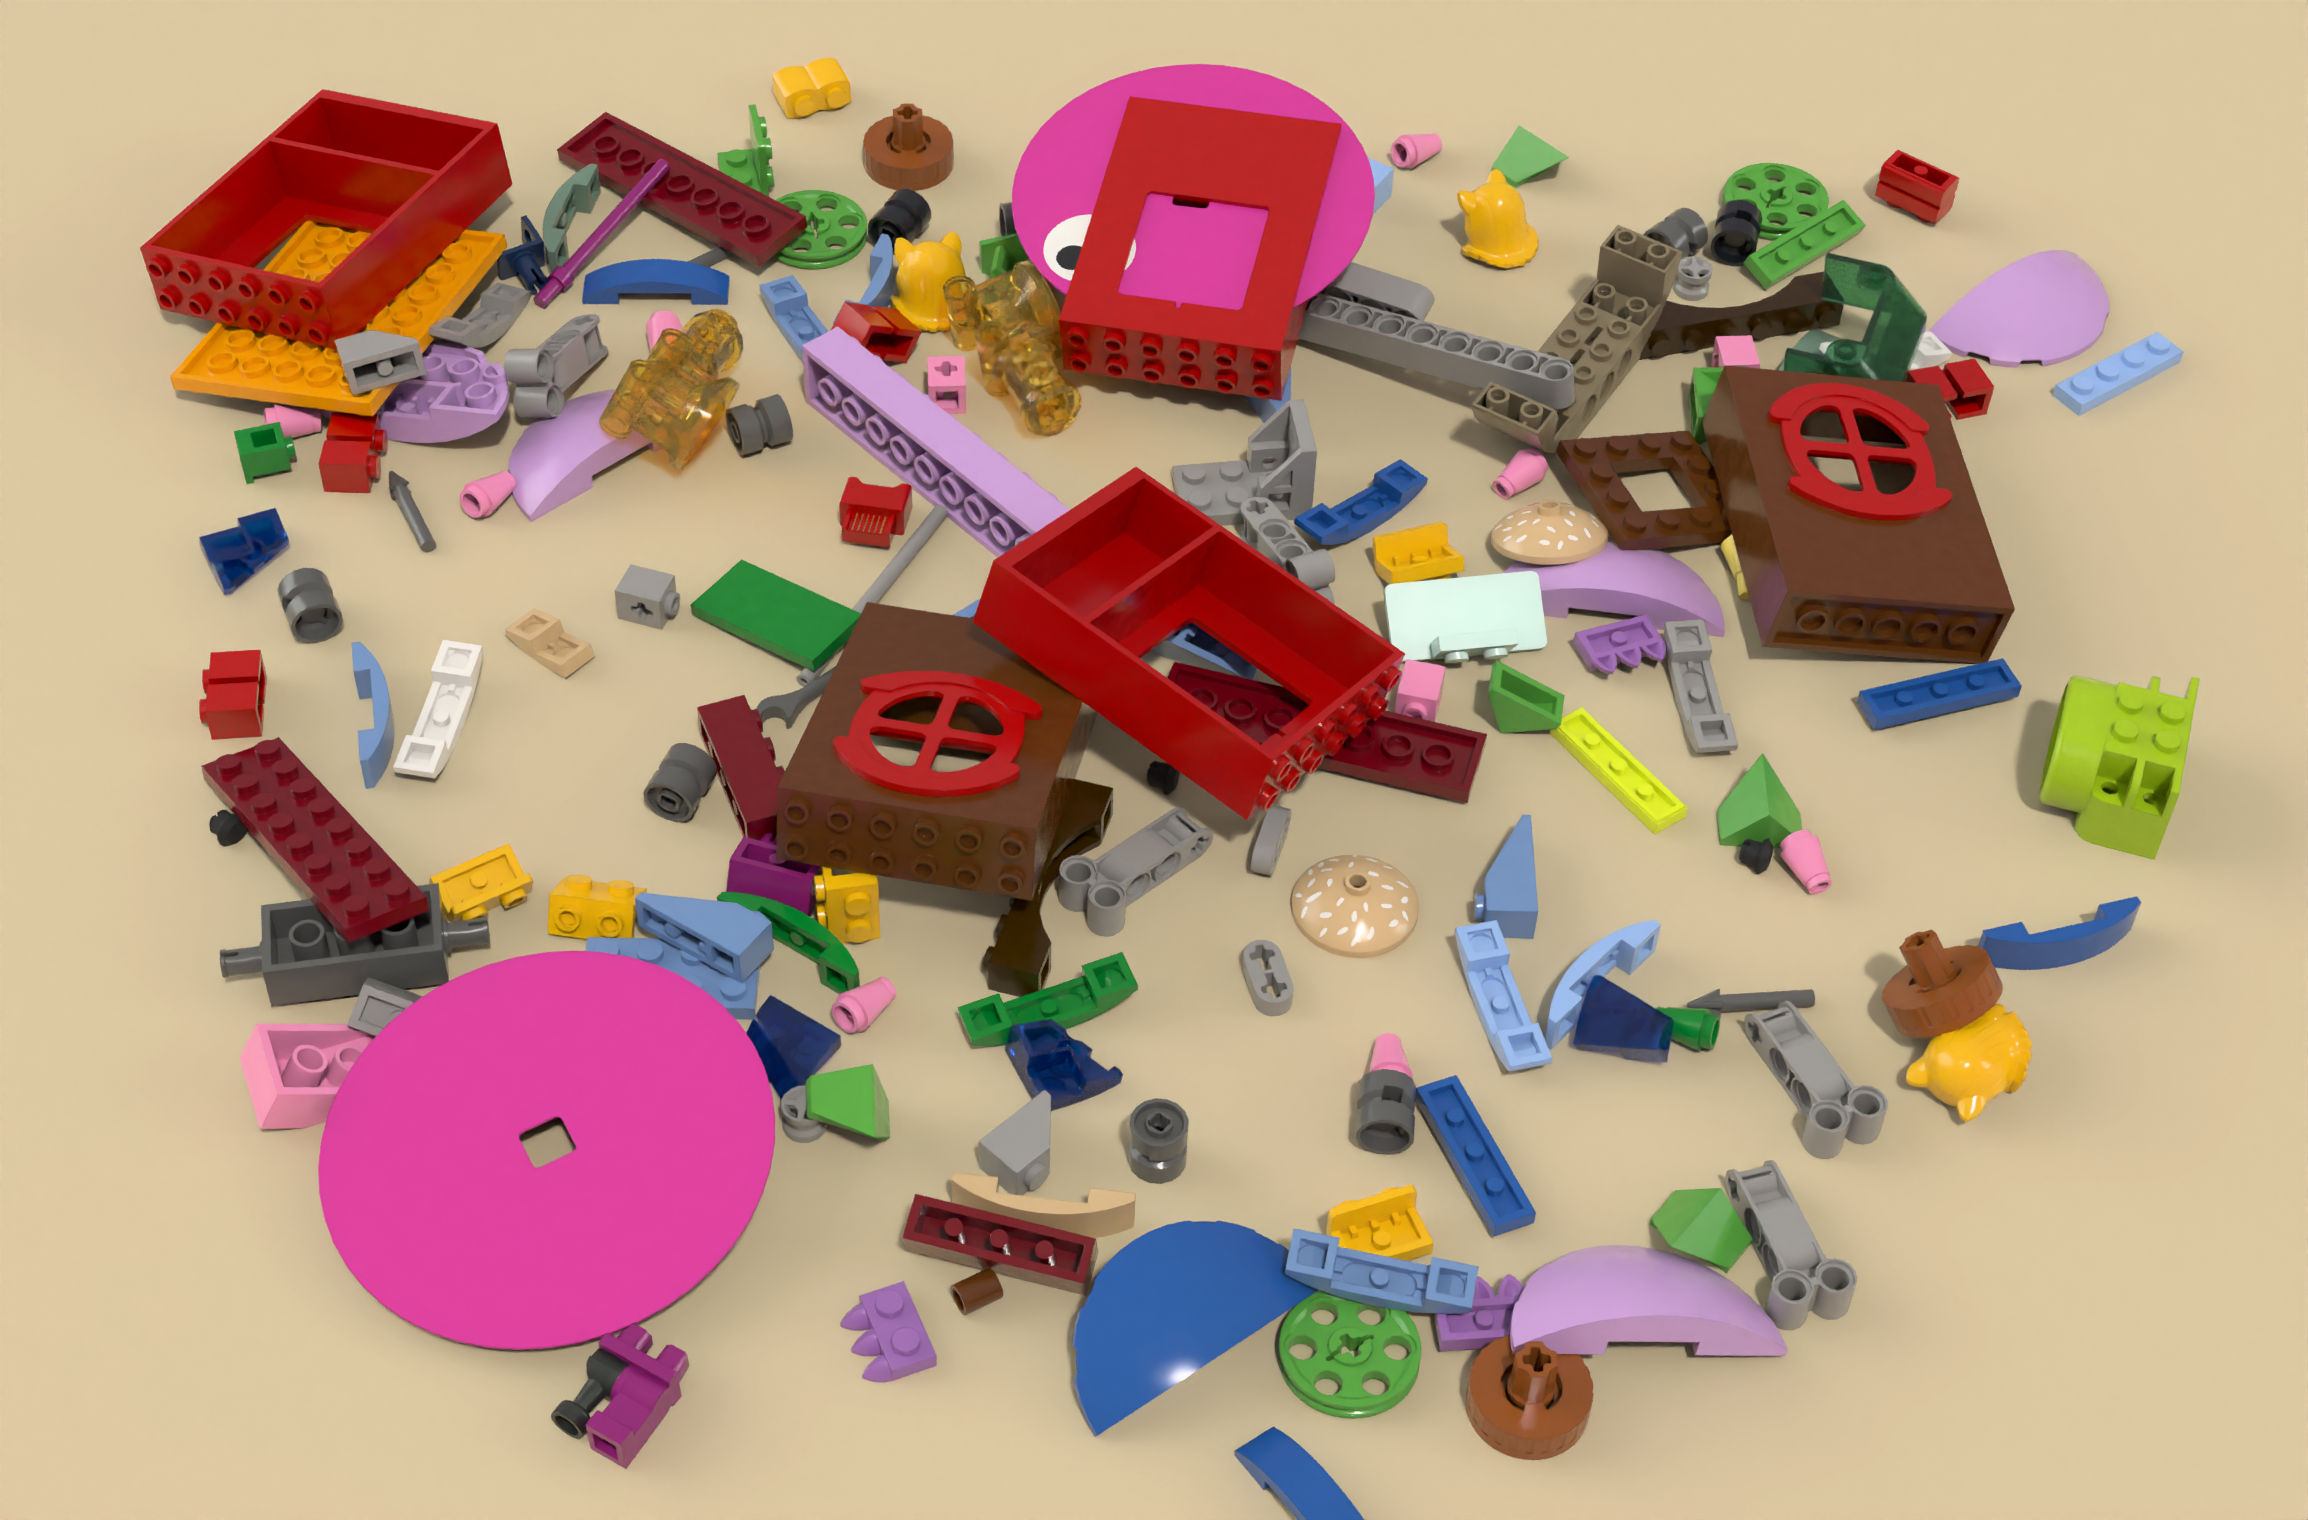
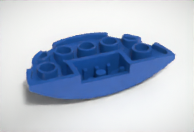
(1173, 1308)

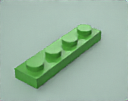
(1804, 244)

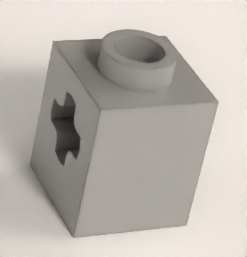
(647, 597)

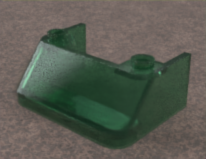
(1891, 333)

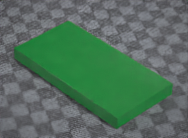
(776, 614)

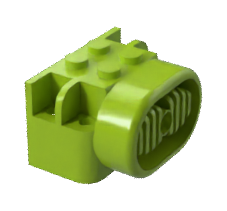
(2118, 761)

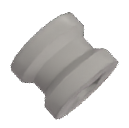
(1693, 278)
(794, 1121)

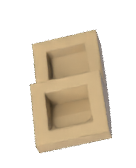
(547, 643)

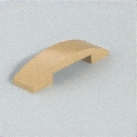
(1103, 1215)

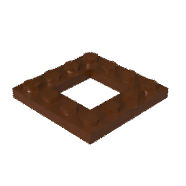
(1595, 468)

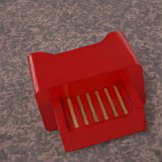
(874, 512)

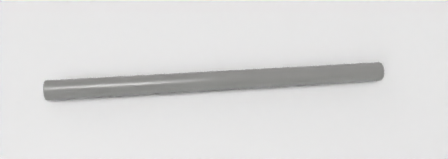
(888, 576)

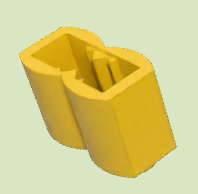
(810, 88)

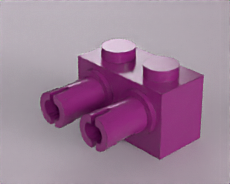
(759, 873)

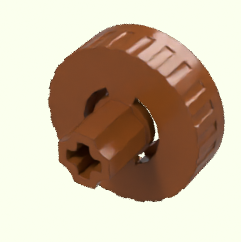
(908, 135)
(1940, 987)
(1532, 1382)

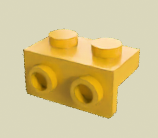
(1416, 554)
(483, 885)
(848, 905)
(593, 908)
(1382, 1225)

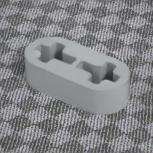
(1270, 840)
(1275, 976)

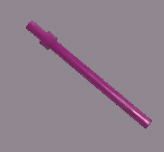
(563, 275)

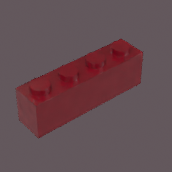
(743, 763)
(1000, 1243)

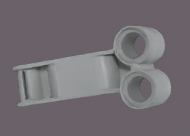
(553, 367)
(1278, 540)
(1130, 870)
(1815, 1082)
(1788, 1250)

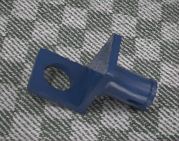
(525, 259)

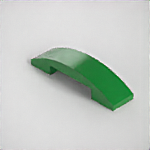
(805, 937)
(1068, 1003)

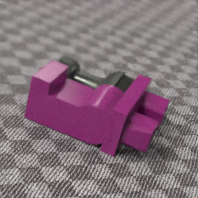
(638, 1390)

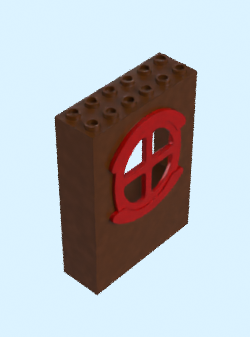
(1845, 565)
(939, 686)

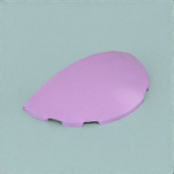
(2030, 310)
(447, 403)
(562, 453)
(1629, 584)
(1639, 1297)

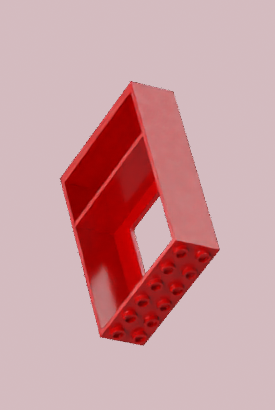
(1200, 159)
(339, 162)
(1137, 569)

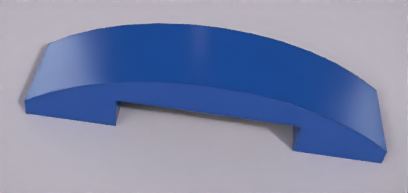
(656, 276)
(1367, 510)
(2018, 950)
(1295, 1478)

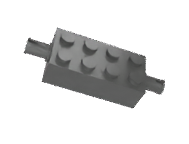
(311, 961)

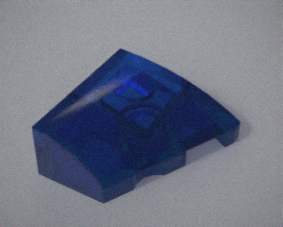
(243, 550)
(1622, 1024)
(790, 1044)
(1057, 1063)

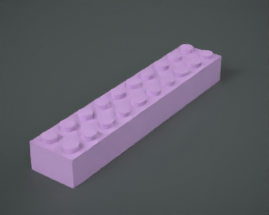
(924, 444)

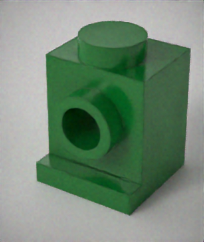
(264, 450)

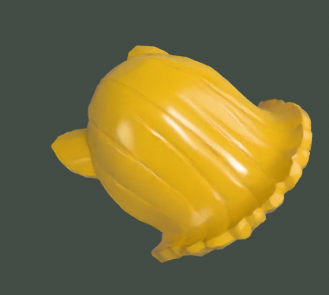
(1497, 224)
(921, 279)
(1975, 1062)

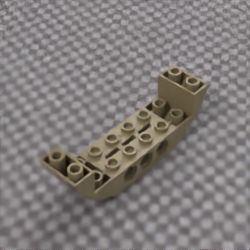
(1597, 336)

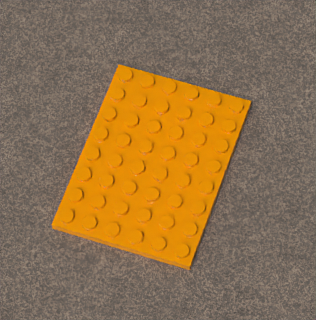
(302, 374)

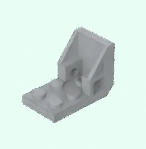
(1285, 479)

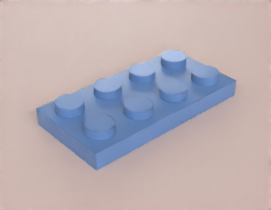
(736, 997)

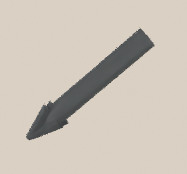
(402, 494)
(1752, 1001)

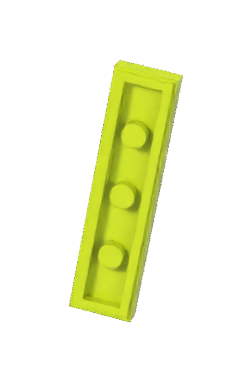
(1619, 771)

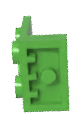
(752, 164)

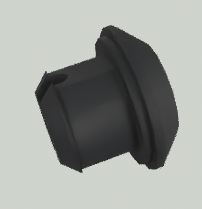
(1163, 776)
(227, 828)
(1756, 854)

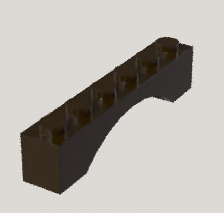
(1788, 311)
(1023, 949)

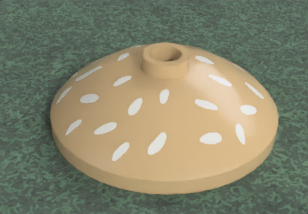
(1549, 534)
(1355, 906)

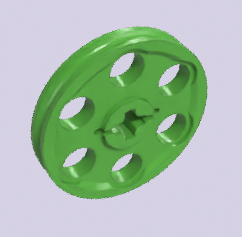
(1769, 192)
(828, 228)
(1343, 1368)

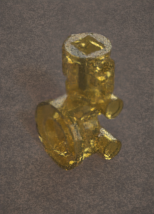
(1016, 339)
(677, 390)

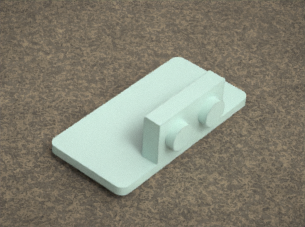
(1466, 616)

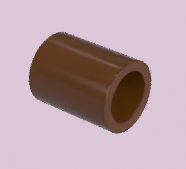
(976, 1291)

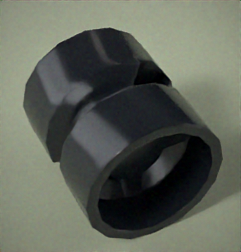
(901, 217)
(1736, 232)

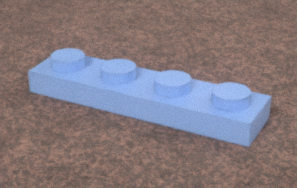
(2117, 373)

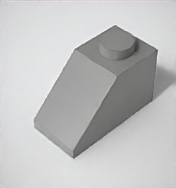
(379, 359)
(1020, 1147)

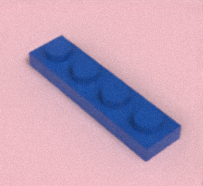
(1939, 693)
(1475, 1156)

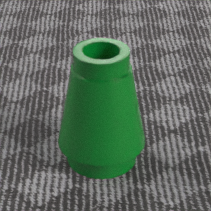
(1693, 1026)

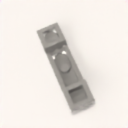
(497, 313)
(1695, 687)

